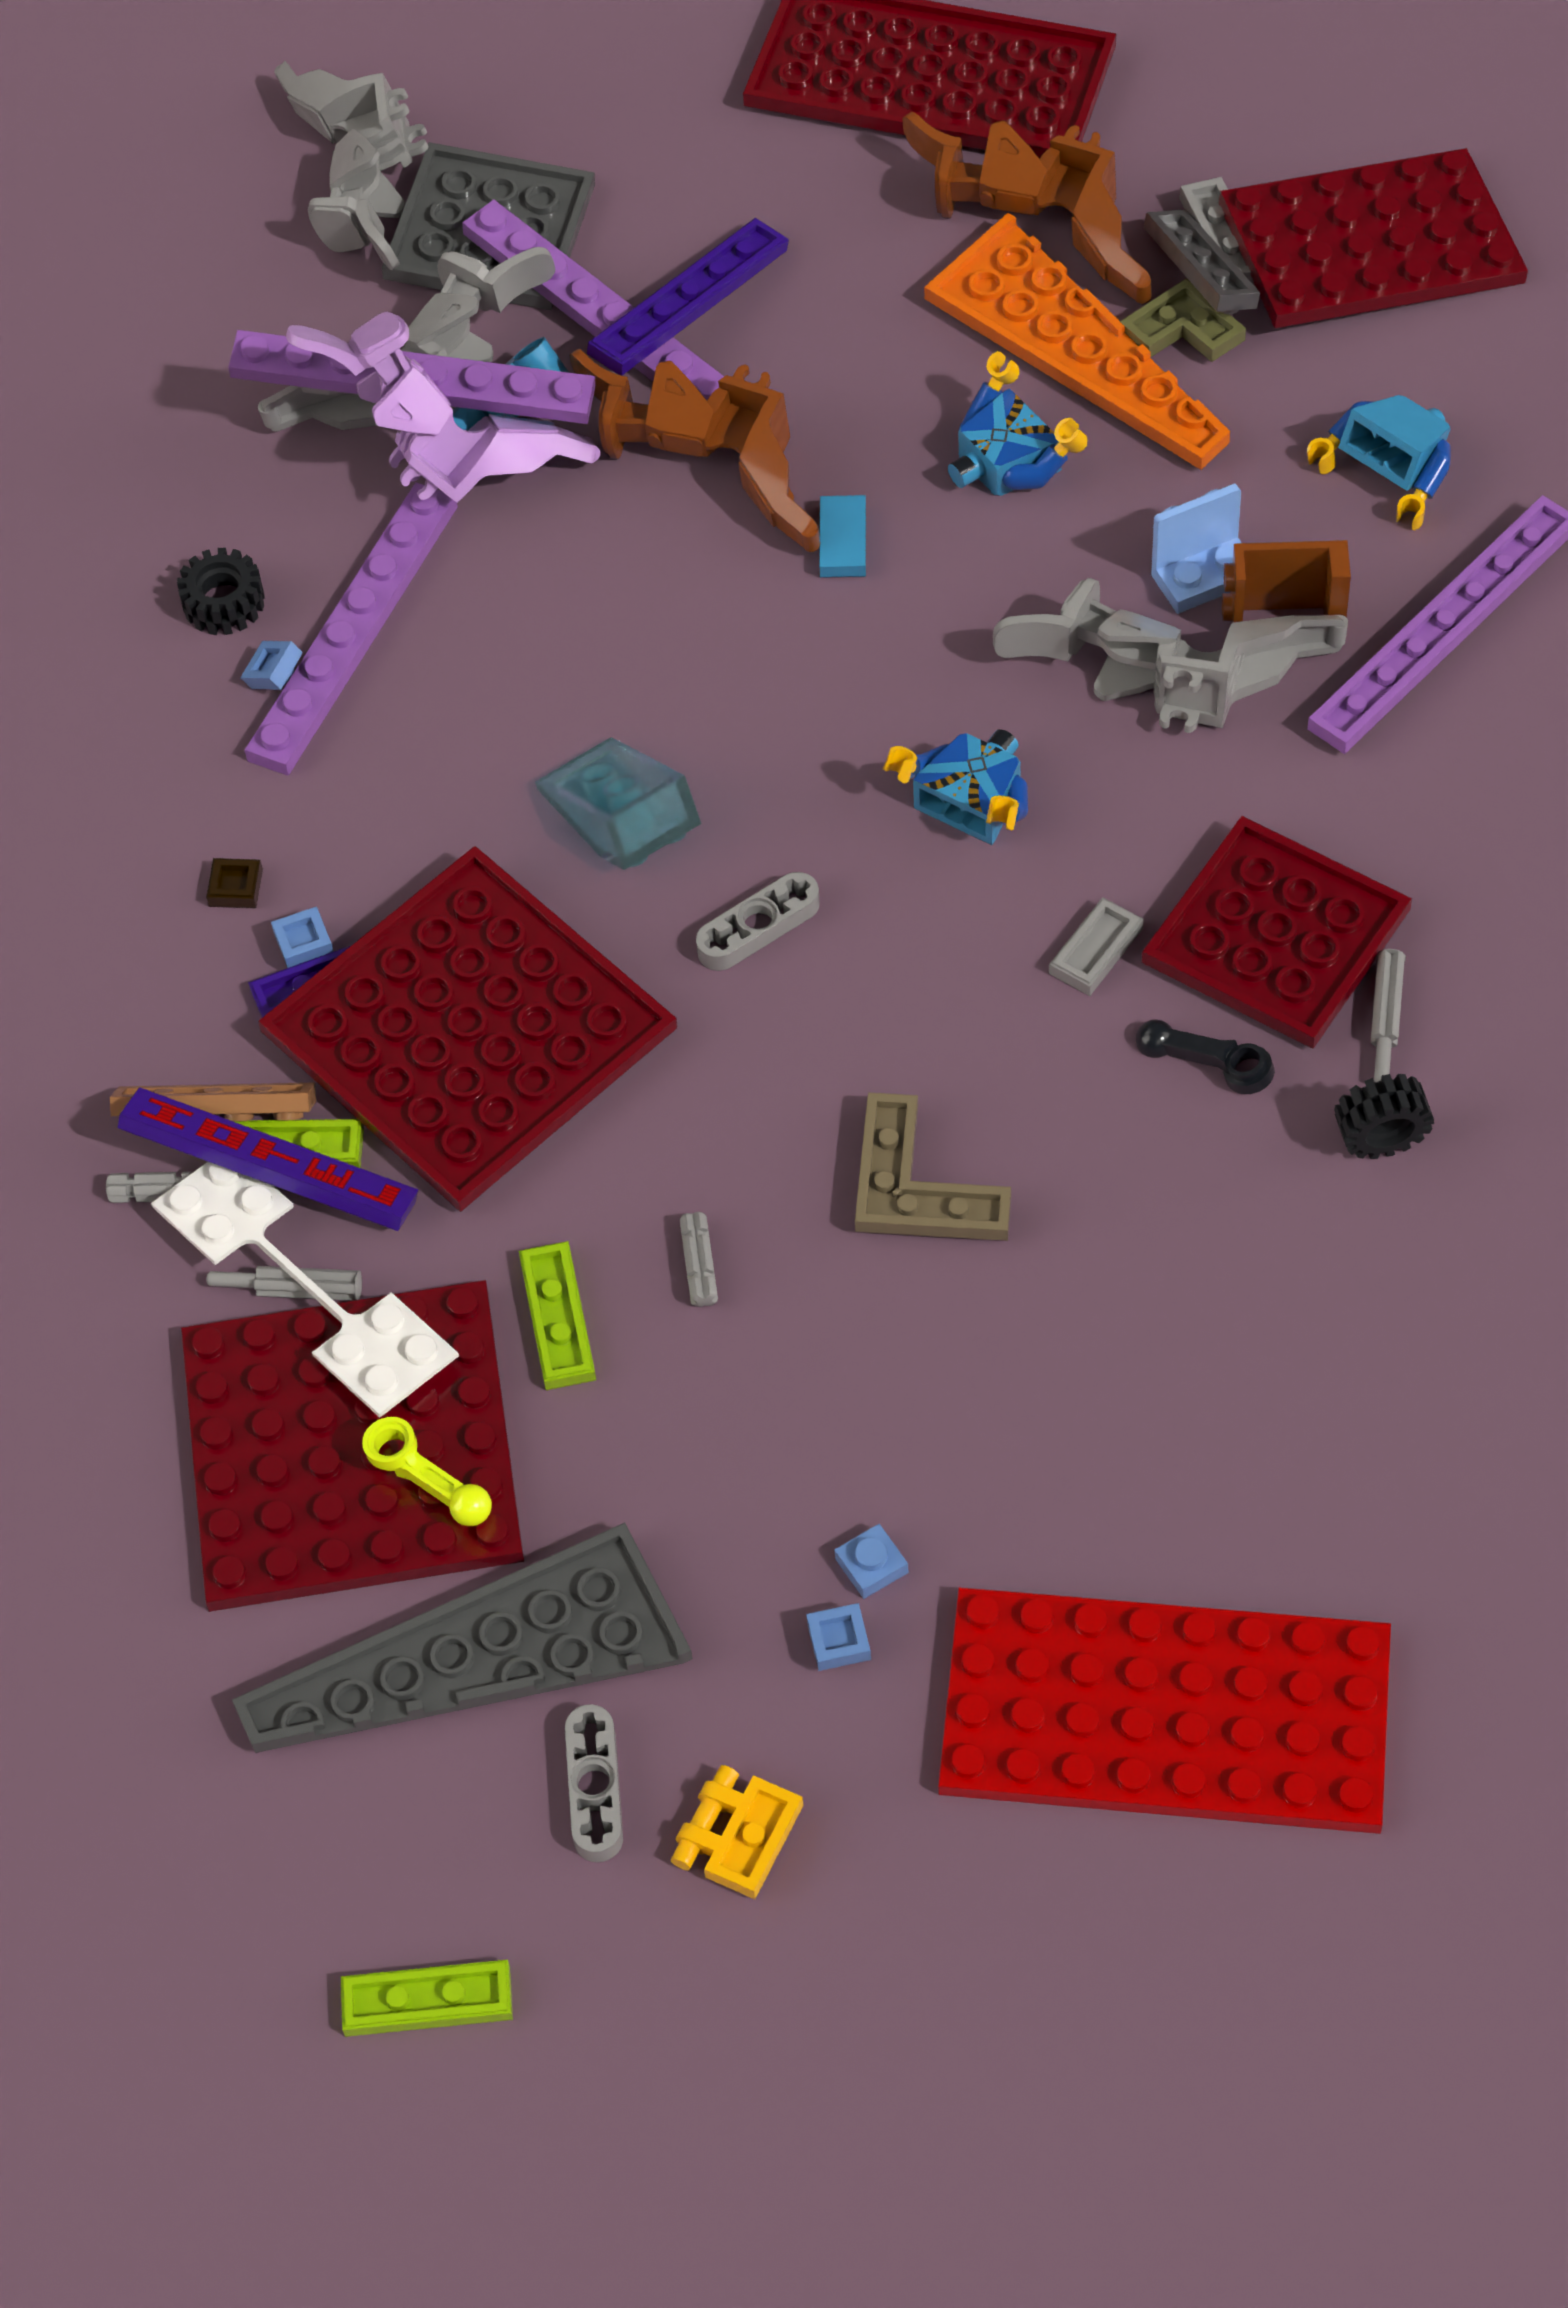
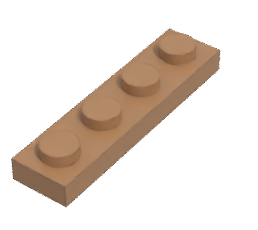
(235, 1101)

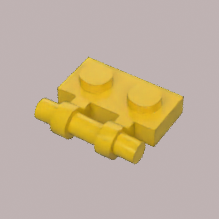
(751, 1838)

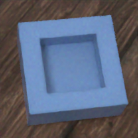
(271, 665)
(302, 937)
(871, 1561)
(838, 1637)

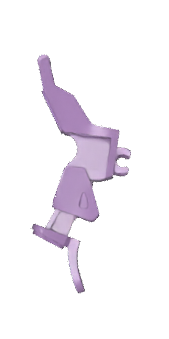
(429, 436)

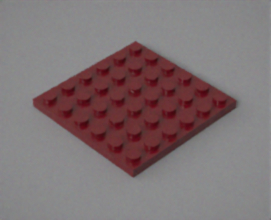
(467, 1027)
(284, 1467)

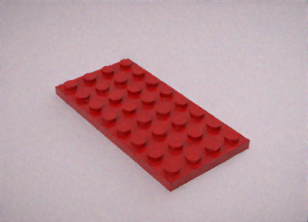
(1167, 1710)

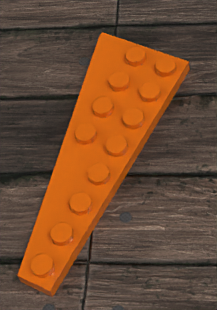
(1038, 313)

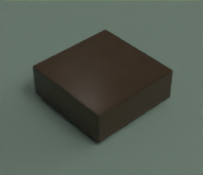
(234, 883)

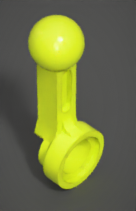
(467, 1503)

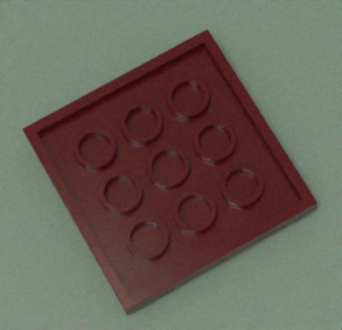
(1277, 931)

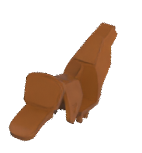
(1017, 181)
(682, 421)

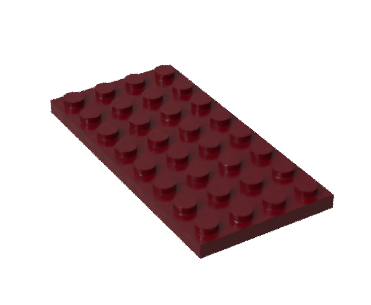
(941, 60)

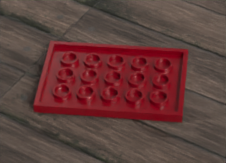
(1372, 237)

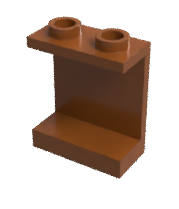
(1287, 577)

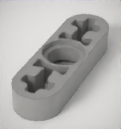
(749, 940)
(611, 1817)

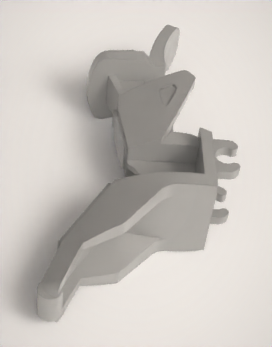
(369, 137)
(437, 330)
(1152, 655)

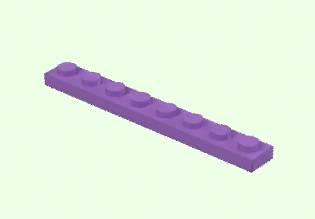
(578, 291)
(463, 381)
(1441, 626)
(349, 631)

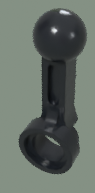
(1158, 1039)

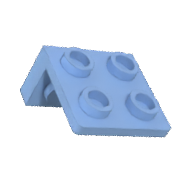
(1193, 545)

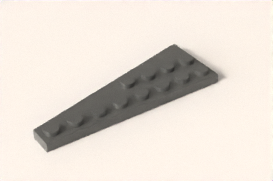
(533, 1632)

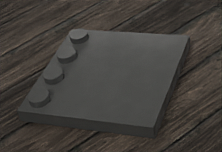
(459, 183)

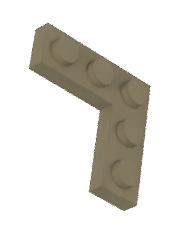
(896, 1205)

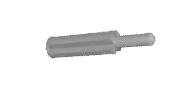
(1386, 1007)
(275, 1282)

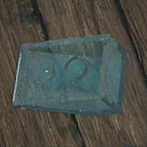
(621, 802)

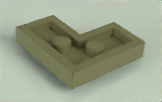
(1188, 315)

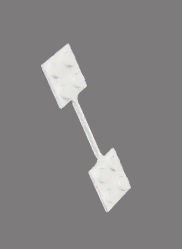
(375, 1353)

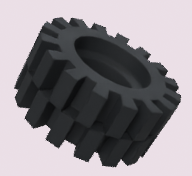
(225, 610)
(1384, 1116)

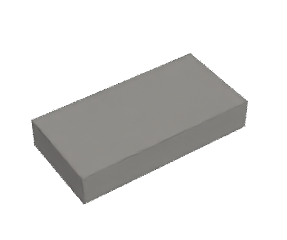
(1096, 946)

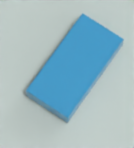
(843, 536)

